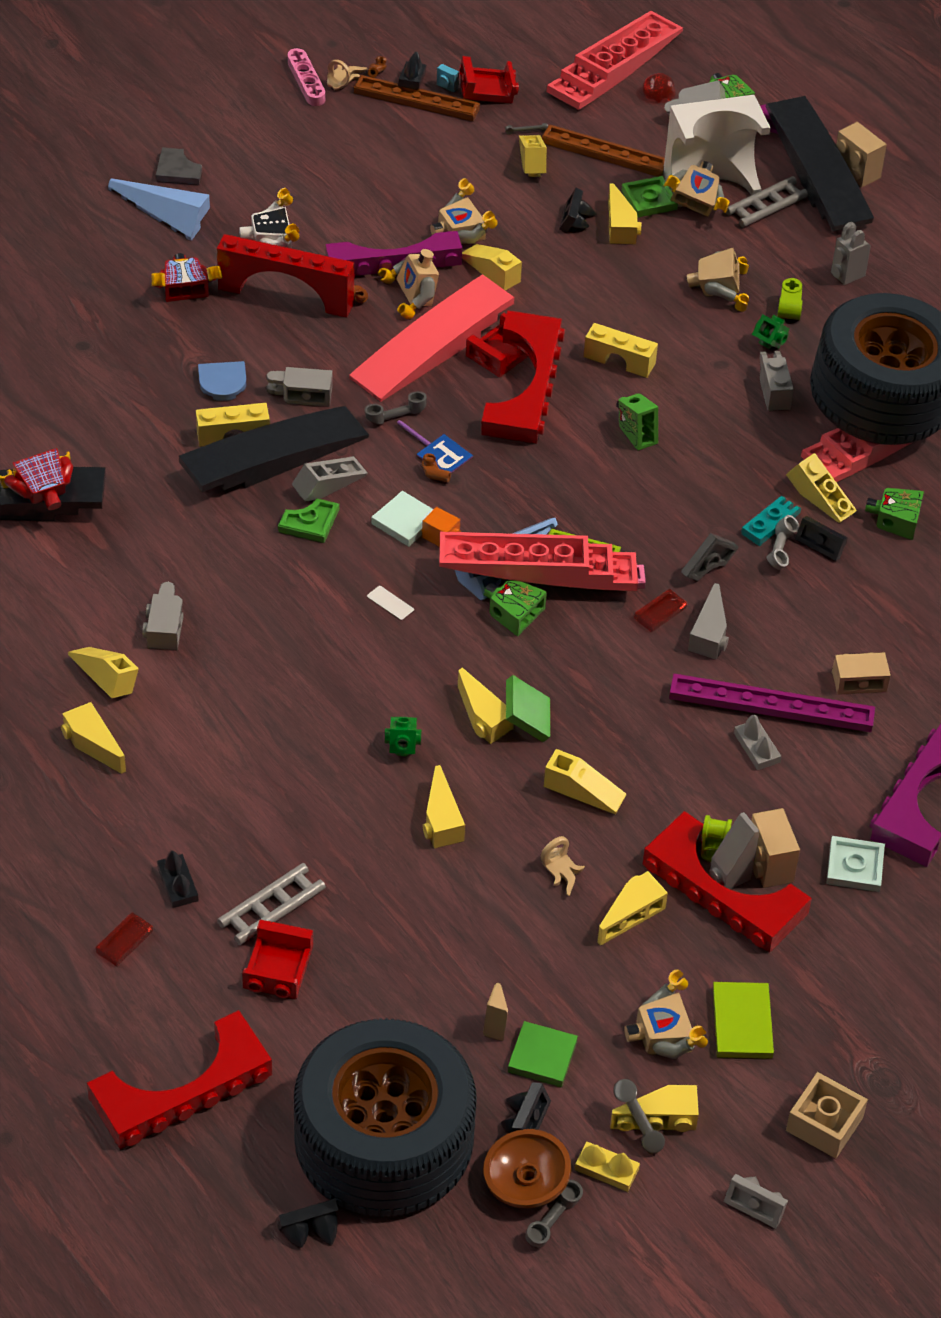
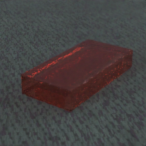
(660, 610)
(124, 939)

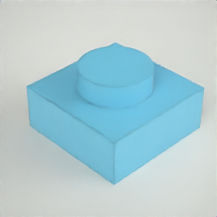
(447, 78)

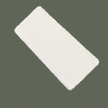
(390, 602)

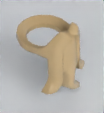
(340, 78)
(559, 863)

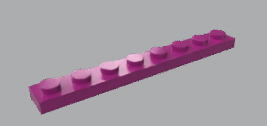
(772, 702)

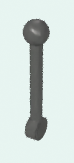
(509, 129)

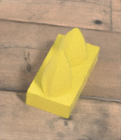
(607, 1166)

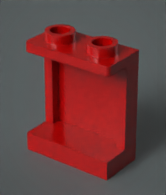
(487, 84)
(492, 352)
(278, 959)

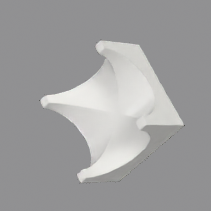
(716, 133)

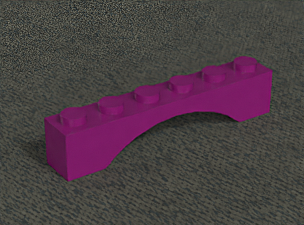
(367, 261)

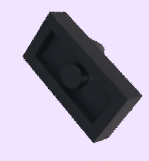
(412, 73)
(573, 212)
(821, 538)
(177, 880)
(531, 1107)
(322, 1218)

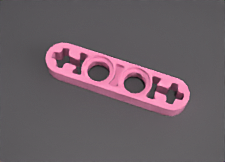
(304, 77)

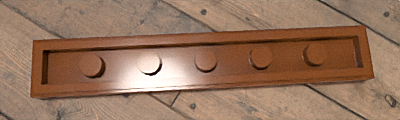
(415, 98)
(604, 150)

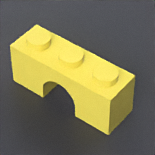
(636, 351)
(215, 422)

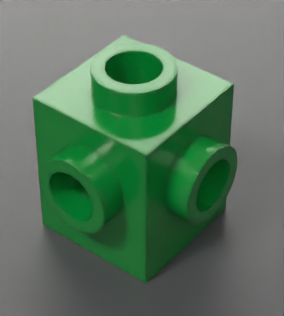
(771, 331)
(403, 736)

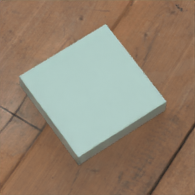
(402, 518)
(855, 863)

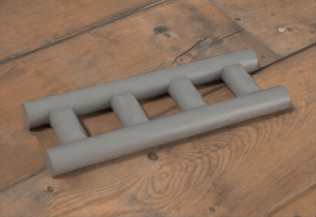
(772, 193)
(276, 889)

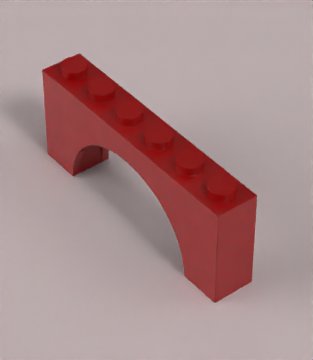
(326, 275)
(522, 416)
(758, 917)
(137, 1113)

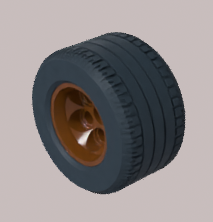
(880, 369)
(389, 1158)

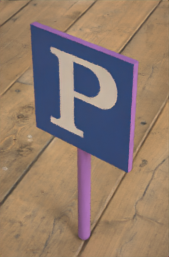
(447, 452)

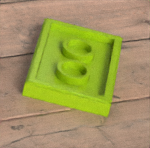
(742, 1020)

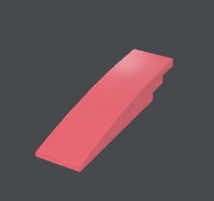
(613, 59)
(432, 338)
(846, 454)
(540, 559)

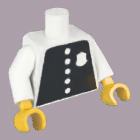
(273, 224)

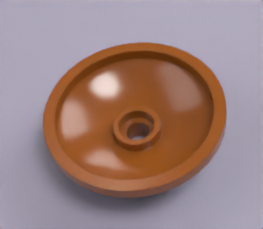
(522, 1156)

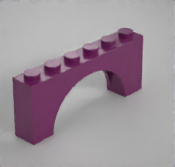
(901, 822)

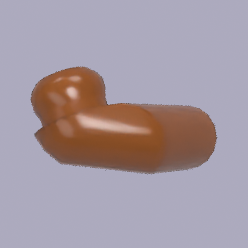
(375, 68)
(360, 294)
(432, 470)

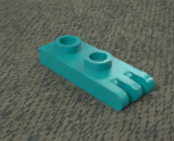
(763, 525)

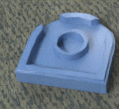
(222, 380)

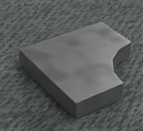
(176, 168)

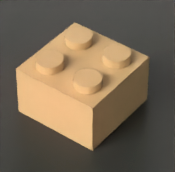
(862, 153)
(776, 849)
(826, 1115)

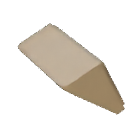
(496, 1014)

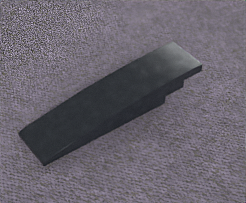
(819, 164)
(272, 449)
(83, 491)

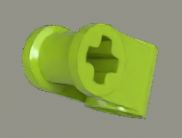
(790, 300)
(713, 835)

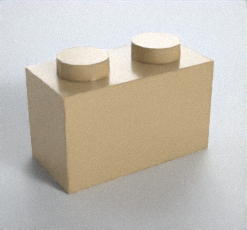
(861, 673)

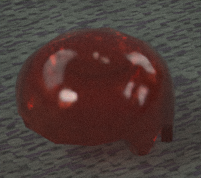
(659, 87)

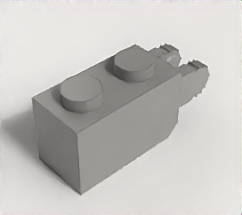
(698, 93)
(850, 255)
(776, 382)
(302, 385)
(164, 619)

